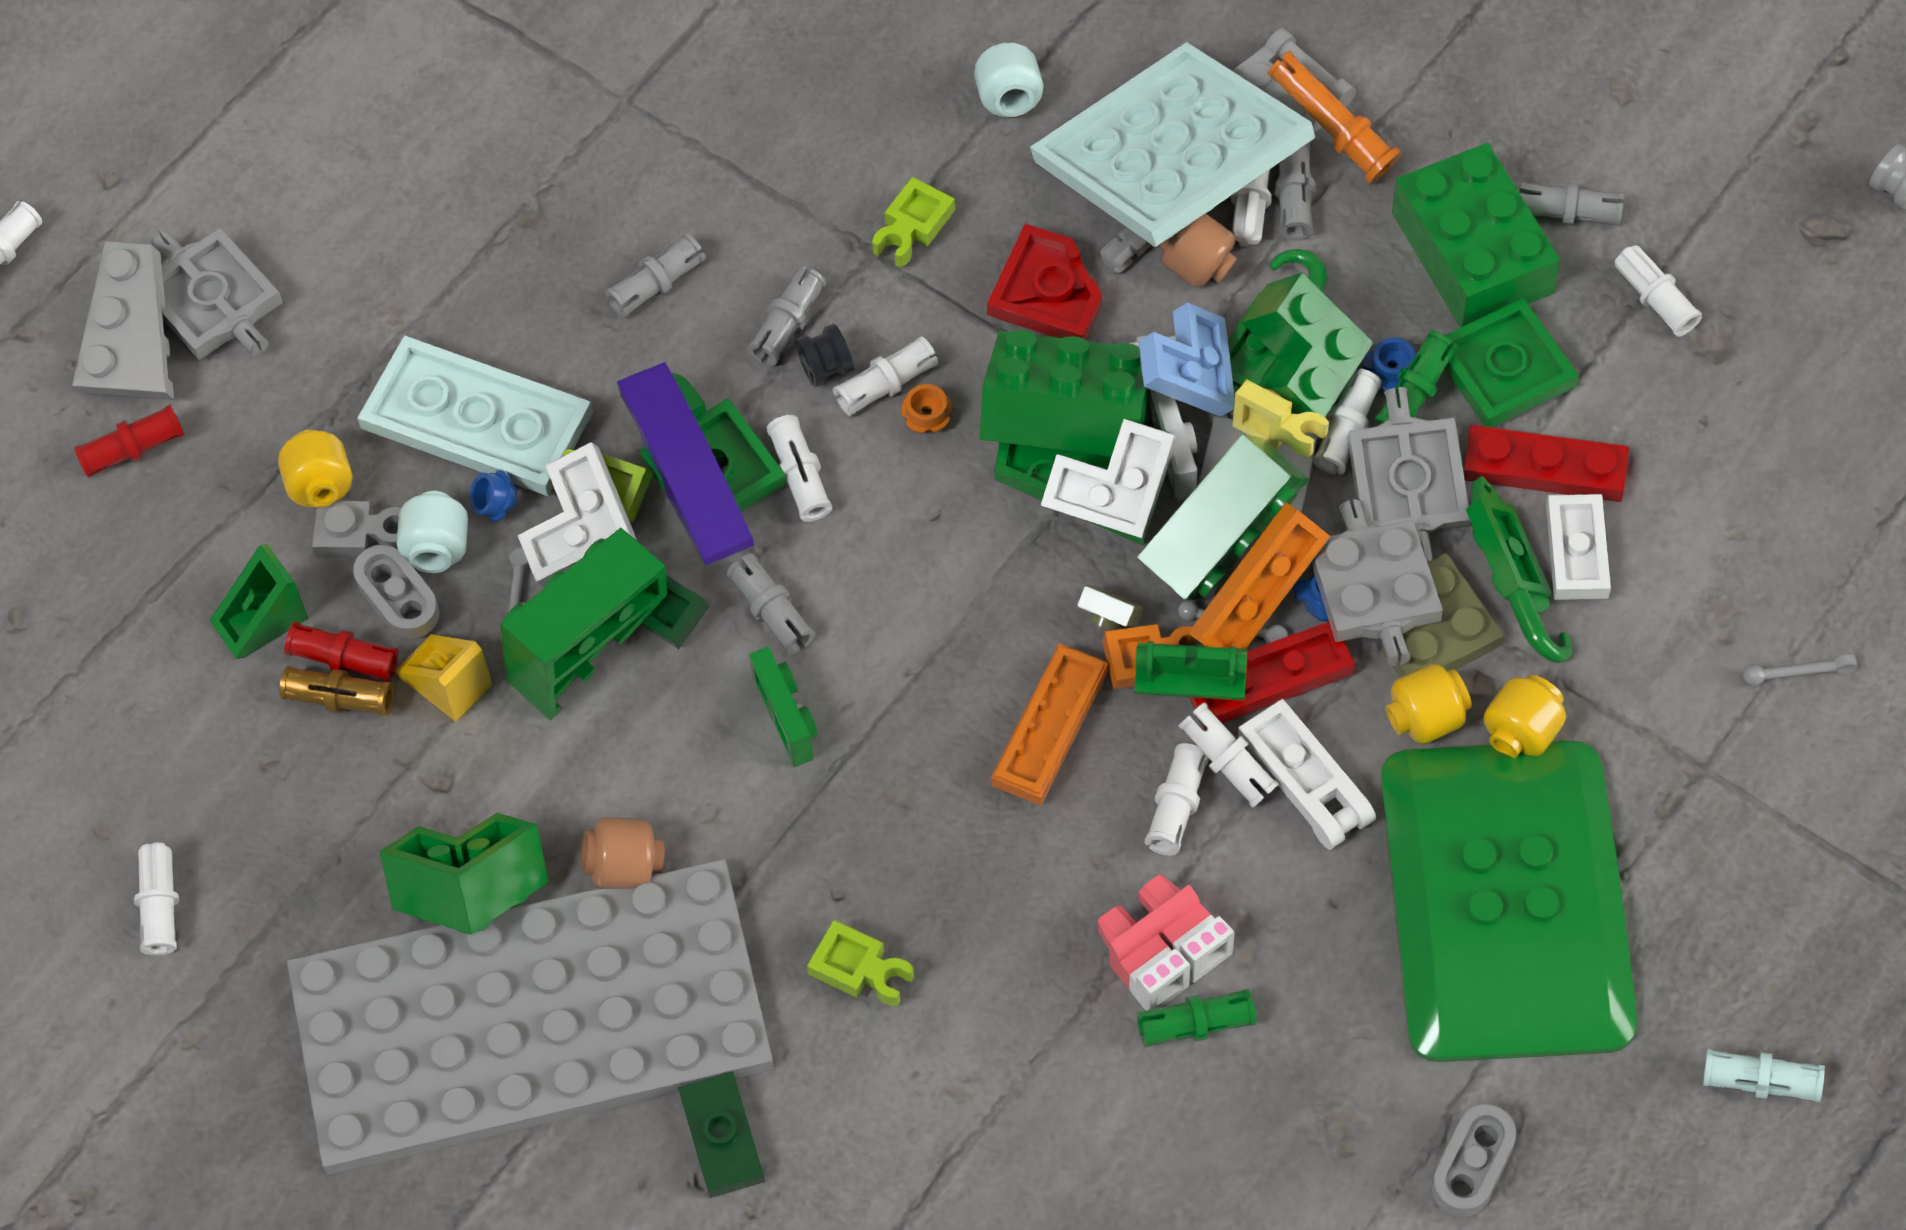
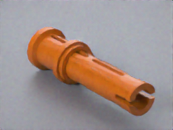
(1350, 133)

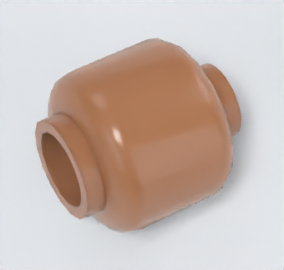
(1200, 252)
(621, 853)

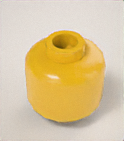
(315, 469)
(1428, 703)
(1525, 716)

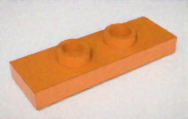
(1049, 724)

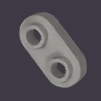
(399, 594)
(1472, 1163)

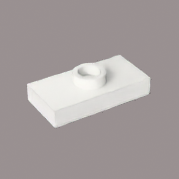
(1181, 468)

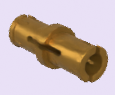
(304, 684)

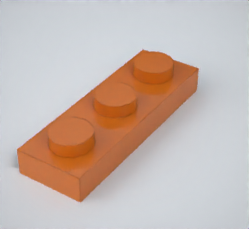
(1260, 581)

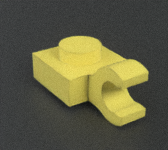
(1269, 416)

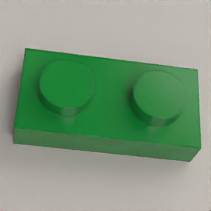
(775, 687)

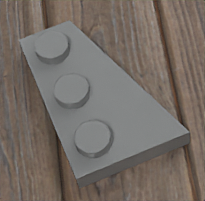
(124, 329)

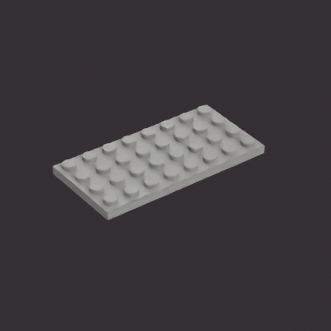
(528, 1019)

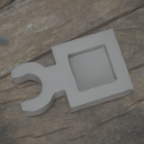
(351, 527)

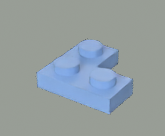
(1195, 364)

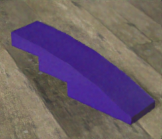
(685, 464)

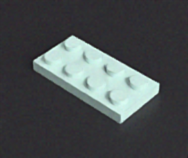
(474, 414)

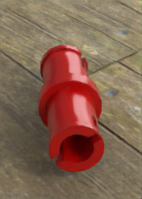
(129, 441)
(341, 651)

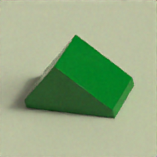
(258, 605)

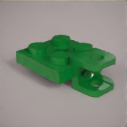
(749, 467)

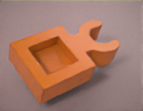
(1121, 649)

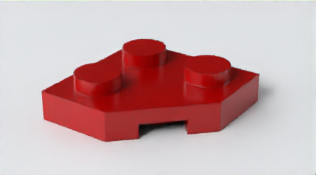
(1046, 286)

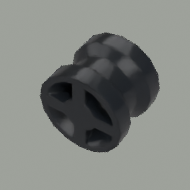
(824, 355)

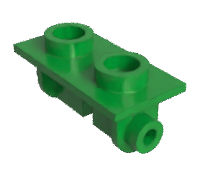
(1190, 671)

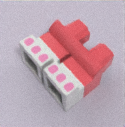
(1167, 945)

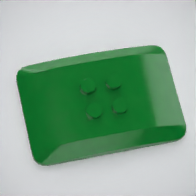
(1507, 903)

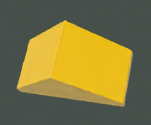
(447, 673)

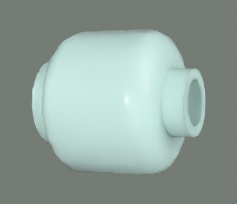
(1008, 80)
(432, 531)

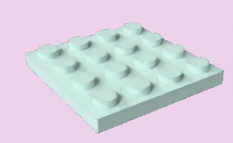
(1172, 143)

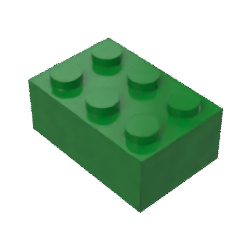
(1474, 234)
(1061, 392)

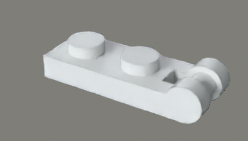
(1306, 773)

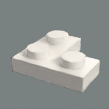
(1122, 494)
(589, 508)

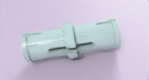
(1764, 1075)

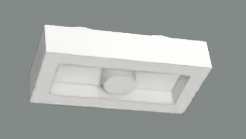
(1578, 547)

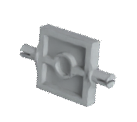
(213, 293)
(1409, 471)
(1376, 582)

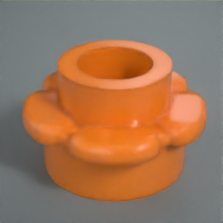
(926, 397)

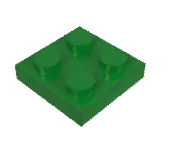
(1508, 364)

